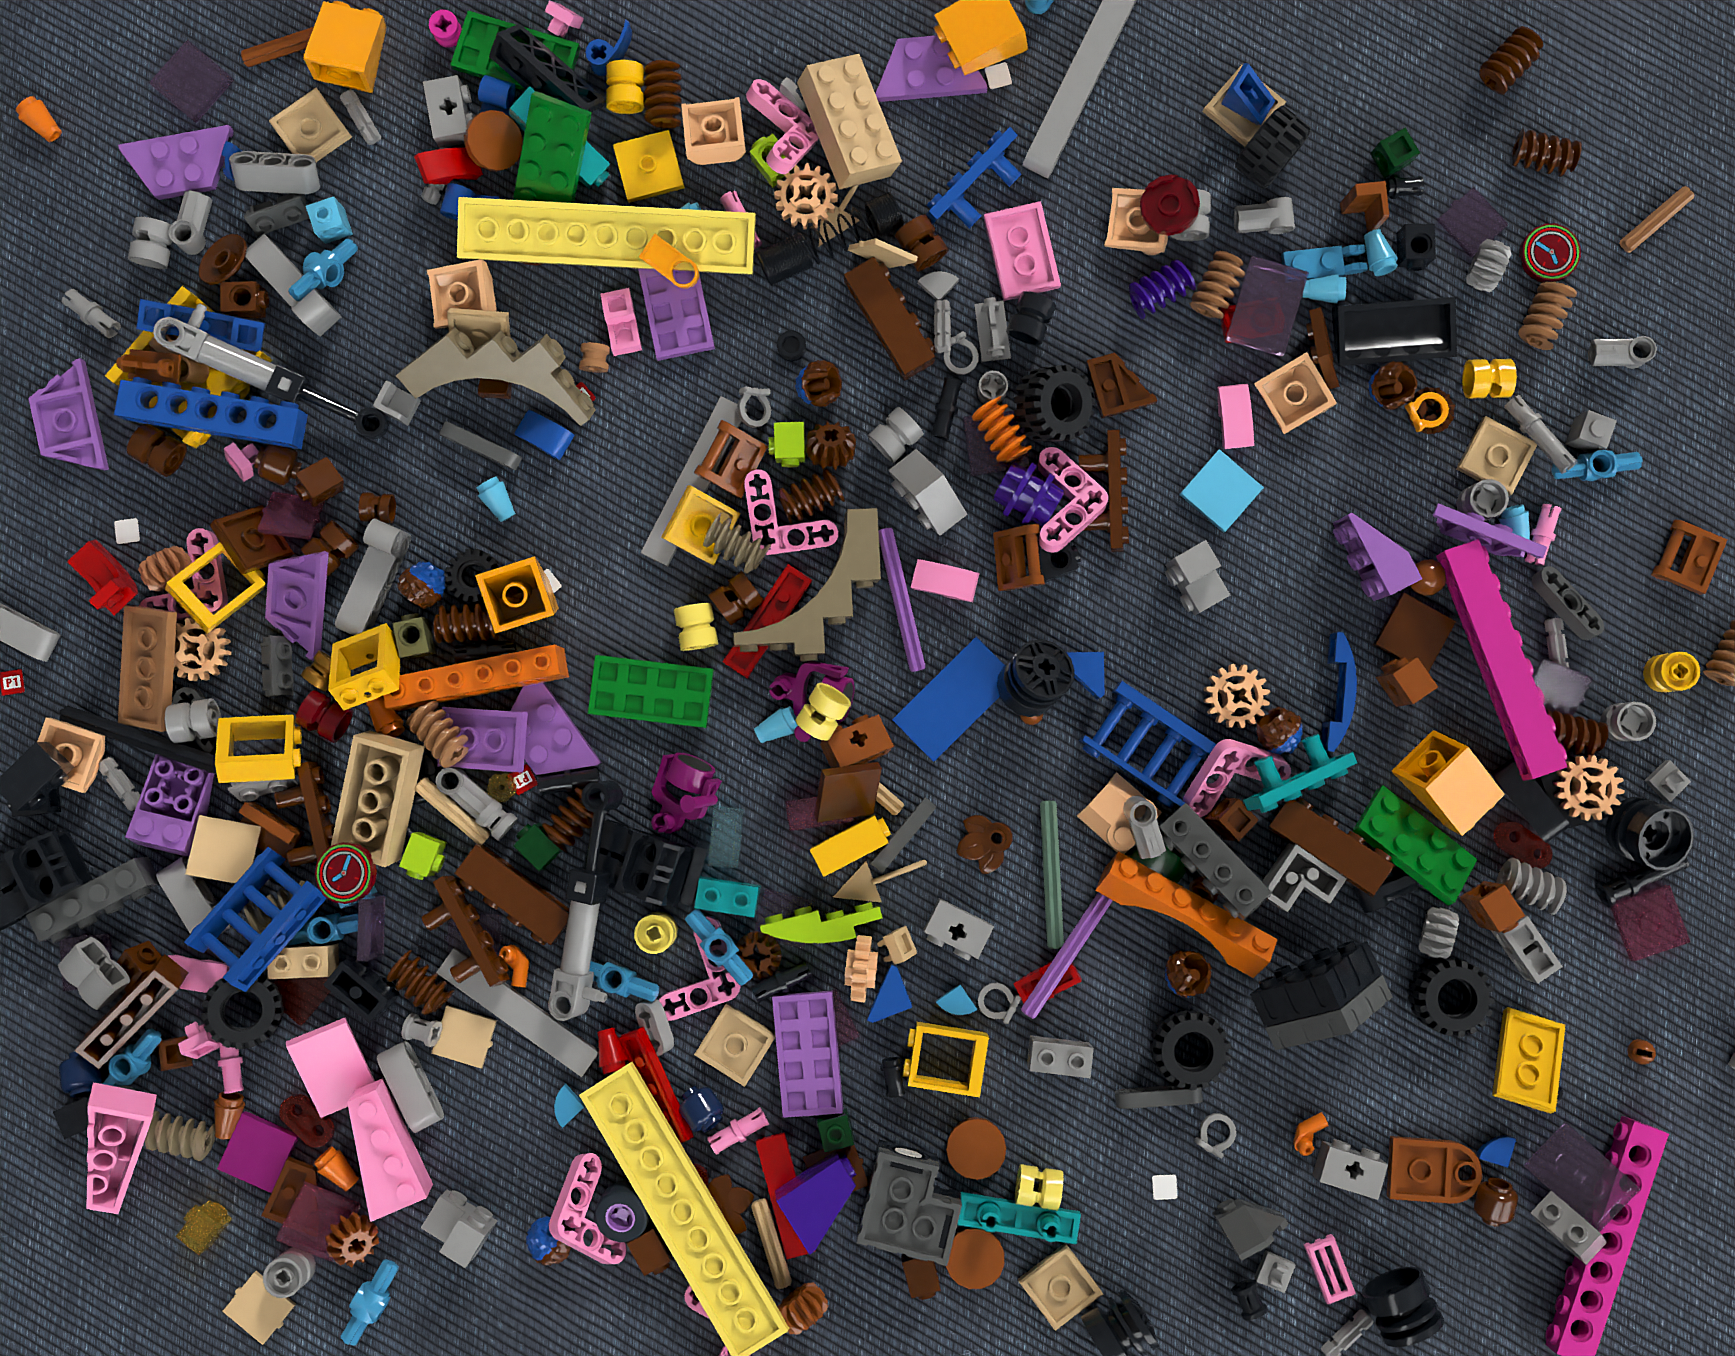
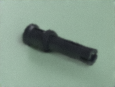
(1631, 883)

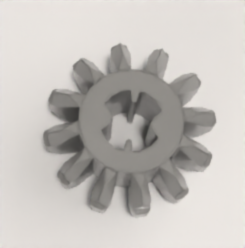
(1488, 265)
(1438, 932)

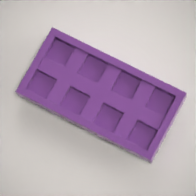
(676, 314)
(807, 1054)

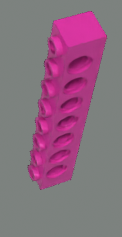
(1614, 1254)

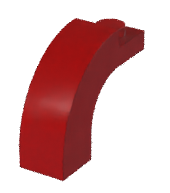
(105, 575)

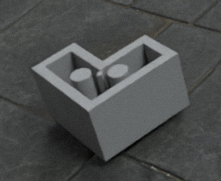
(928, 492)
(1197, 578)
(1300, 871)
(459, 1226)

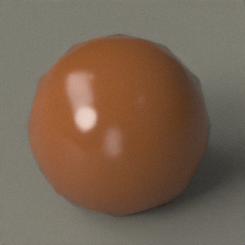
(1432, 576)

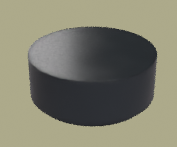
(791, 345)

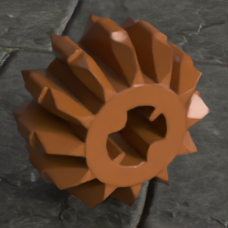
(351, 1239)
(803, 1307)

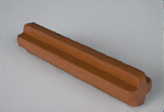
(276, 48)

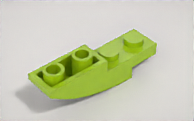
(809, 928)

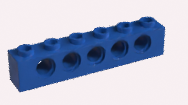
(135, 396)

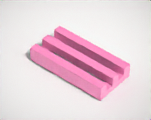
(1320, 1246)

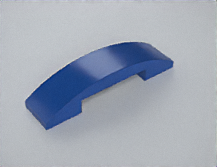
(233, 330)
(1340, 654)

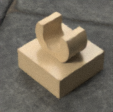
(899, 945)

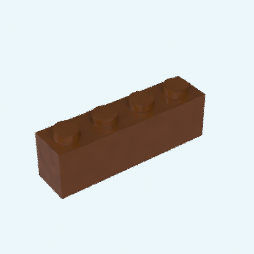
(889, 318)
(1332, 846)
(514, 893)
(131, 1011)

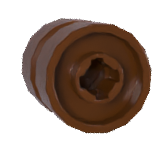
(920, 232)
(153, 447)
(332, 540)
(747, 597)

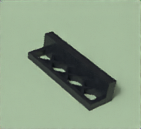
(523, 66)

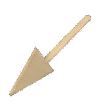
(832, 217)
(862, 885)

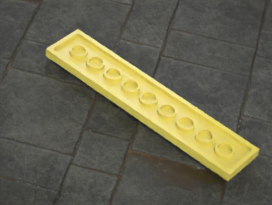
(602, 234)
(684, 1212)

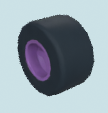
(614, 1219)

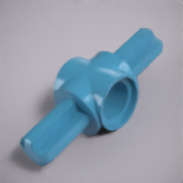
(323, 269)
(1609, 463)
(339, 927)
(730, 959)
(630, 983)
(133, 1060)
(369, 1302)

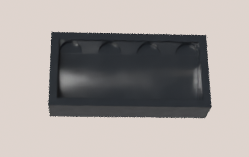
(1395, 331)

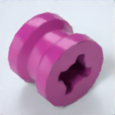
(450, 33)

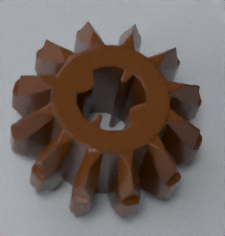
(830, 445)

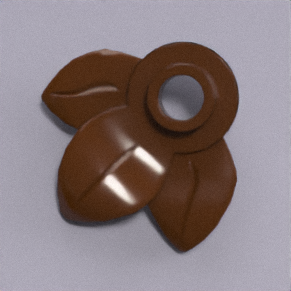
(980, 843)
(731, 1201)

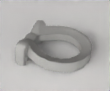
(960, 339)
(746, 393)
(1005, 1015)
(1217, 1149)

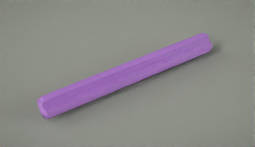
(901, 600)
(1066, 955)

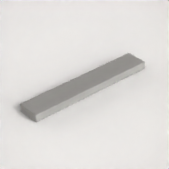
(655, 546)
(524, 1017)

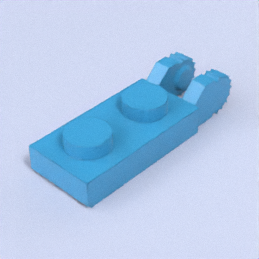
(1325, 261)

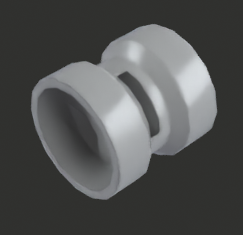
(993, 382)
(491, 815)

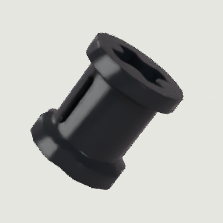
(1253, 1309)

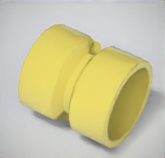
(696, 627)
(825, 708)
(656, 932)
(1049, 1189)

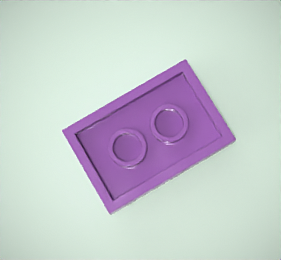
(494, 738)

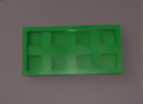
(478, 38)
(551, 150)
(651, 691)
(1415, 845)

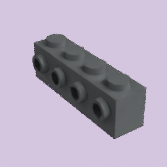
(1214, 861)
(93, 899)

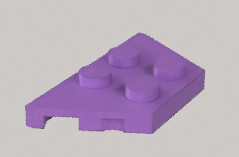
(923, 70)
(179, 161)
(68, 419)
(1496, 539)
(298, 599)
(551, 735)

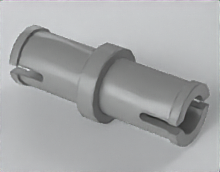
(91, 313)

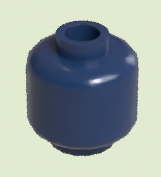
(78, 1075)
(701, 1109)

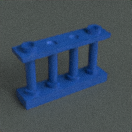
(1151, 715)
(275, 936)

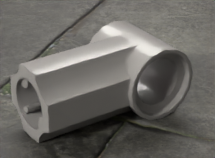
(1273, 216)
(192, 220)
(1620, 352)
(467, 792)
(1144, 829)

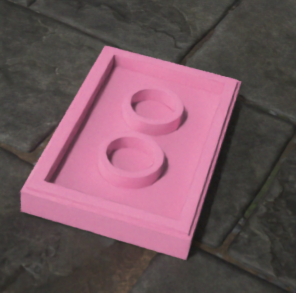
(1022, 250)
(330, 1065)

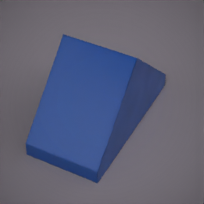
(1249, 96)
(1089, 671)
(891, 996)

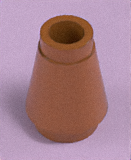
(227, 1113)

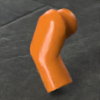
(518, 962)
(1305, 1133)

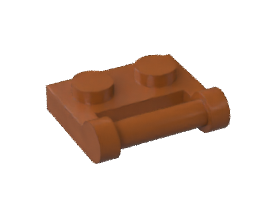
(740, 461)
(1011, 558)
(1699, 559)

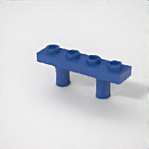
(991, 159)

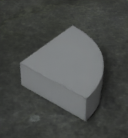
(788, 89)
(938, 284)

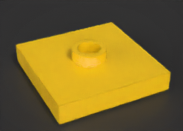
(648, 166)
(692, 521)

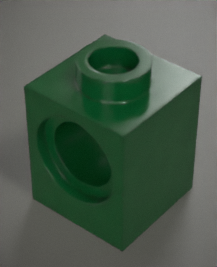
(1395, 153)
(536, 846)
(835, 1131)

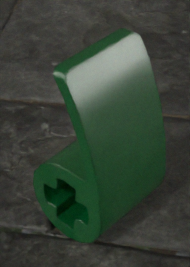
(1166, 864)

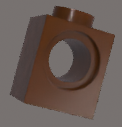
(232, 294)
(318, 482)
(1231, 819)
(650, 1251)
(920, 1277)

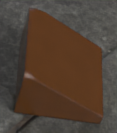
(494, 388)
(169, 1054)

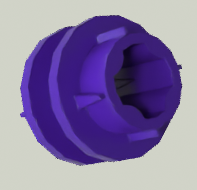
(1028, 494)

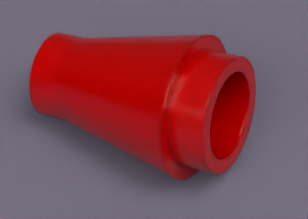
(610, 1051)

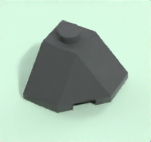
(1248, 1225)

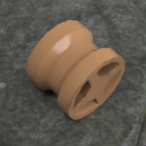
(594, 357)

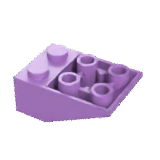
(1379, 560)
(170, 806)

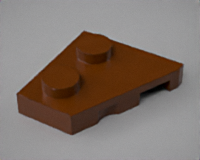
(1322, 350)
(1116, 387)
(288, 1187)

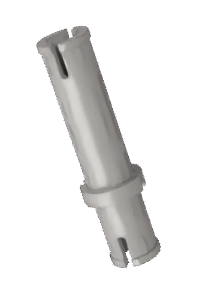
(1542, 436)

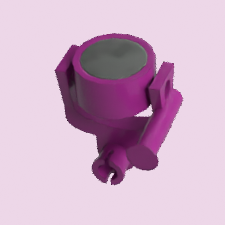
(794, 687)
(689, 775)

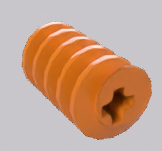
(1000, 431)

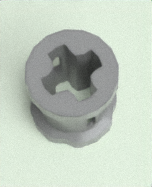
(421, 1030)

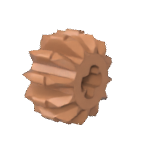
(163, 566)

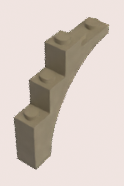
(498, 358)
(804, 629)

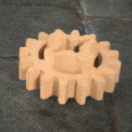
(800, 186)
(207, 657)
(1244, 686)
(1597, 797)
(861, 968)

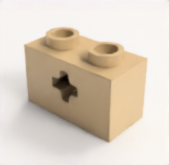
(305, 961)

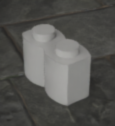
(93, 973)

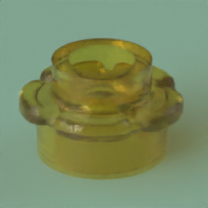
(494, 784)

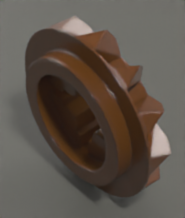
(1423, 408)
(766, 945)

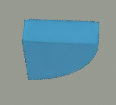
(956, 1002)
(567, 1105)

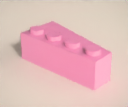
(115, 1137)
(386, 1153)

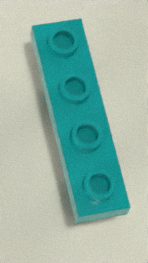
(1312, 778)
(1007, 1217)

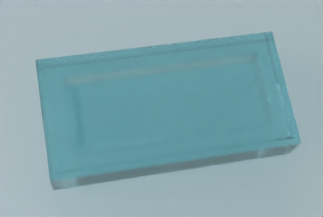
(726, 837)

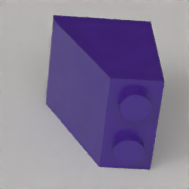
(816, 1198)

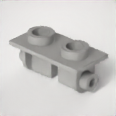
(992, 330)
(253, 789)

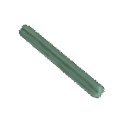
(1051, 873)

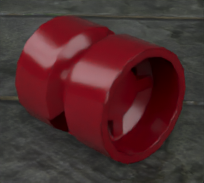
(320, 714)

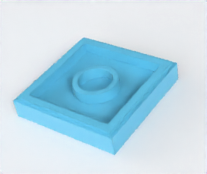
(1221, 491)

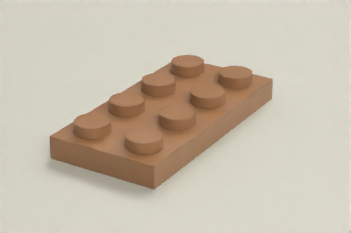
(146, 666)

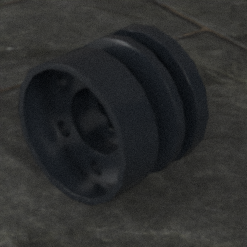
(1035, 678)
(1649, 833)
(1403, 1306)
(1121, 1329)

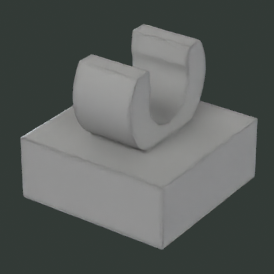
(1667, 781)
(1274, 1271)

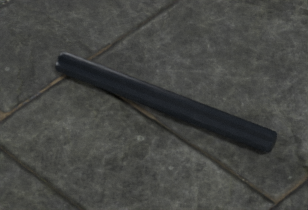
(139, 739)

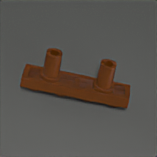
(1111, 463)
(317, 808)
(479, 941)

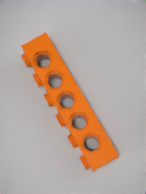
(478, 677)

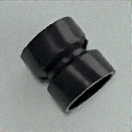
(1032, 314)

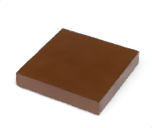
(244, 542)
(1414, 631)
(847, 791)

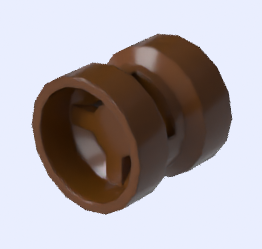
(377, 507)

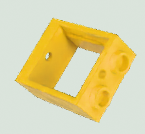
(194, 606)
(360, 650)
(257, 767)
(850, 844)
(977, 1063)

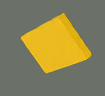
(1529, 1060)

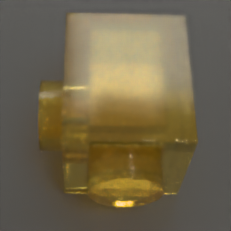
(203, 1226)

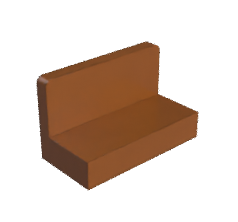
(1370, 199)
(274, 831)

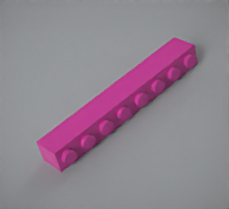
(1502, 661)

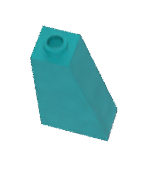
(593, 164)

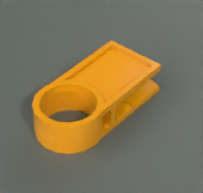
(664, 259)

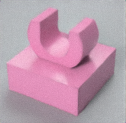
(562, 19)
(242, 459)
(198, 1042)

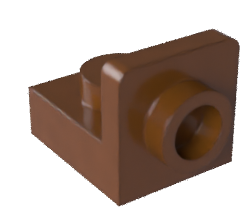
(138, 961)

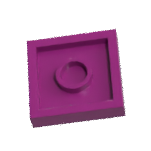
(257, 1151)

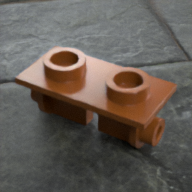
(151, 365)

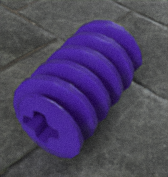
(1160, 286)

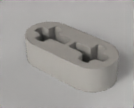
(655, 1022)

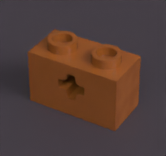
(1406, 681)
(872, 738)
(1493, 907)

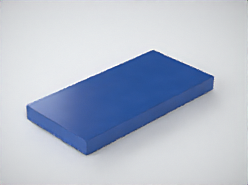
(952, 700)

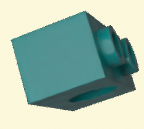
(727, 896)

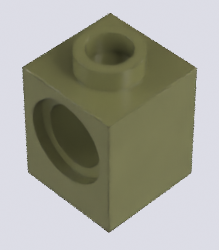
(420, 648)

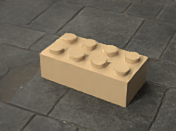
(849, 121)
(378, 795)

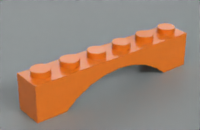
(1139, 886)

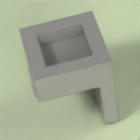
(396, 403)

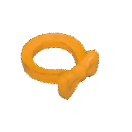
(1420, 424)

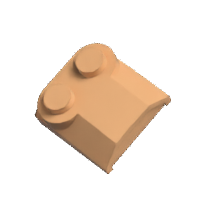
(713, 131)
(1127, 227)
(460, 287)
(1295, 393)
(79, 746)
(1106, 815)

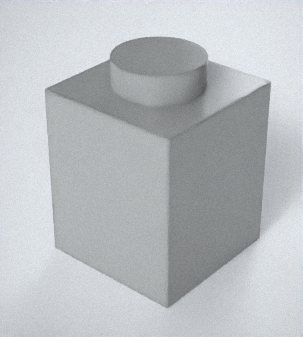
(1591, 432)

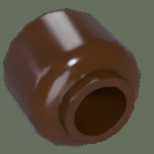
(277, 464)
(1495, 1202)

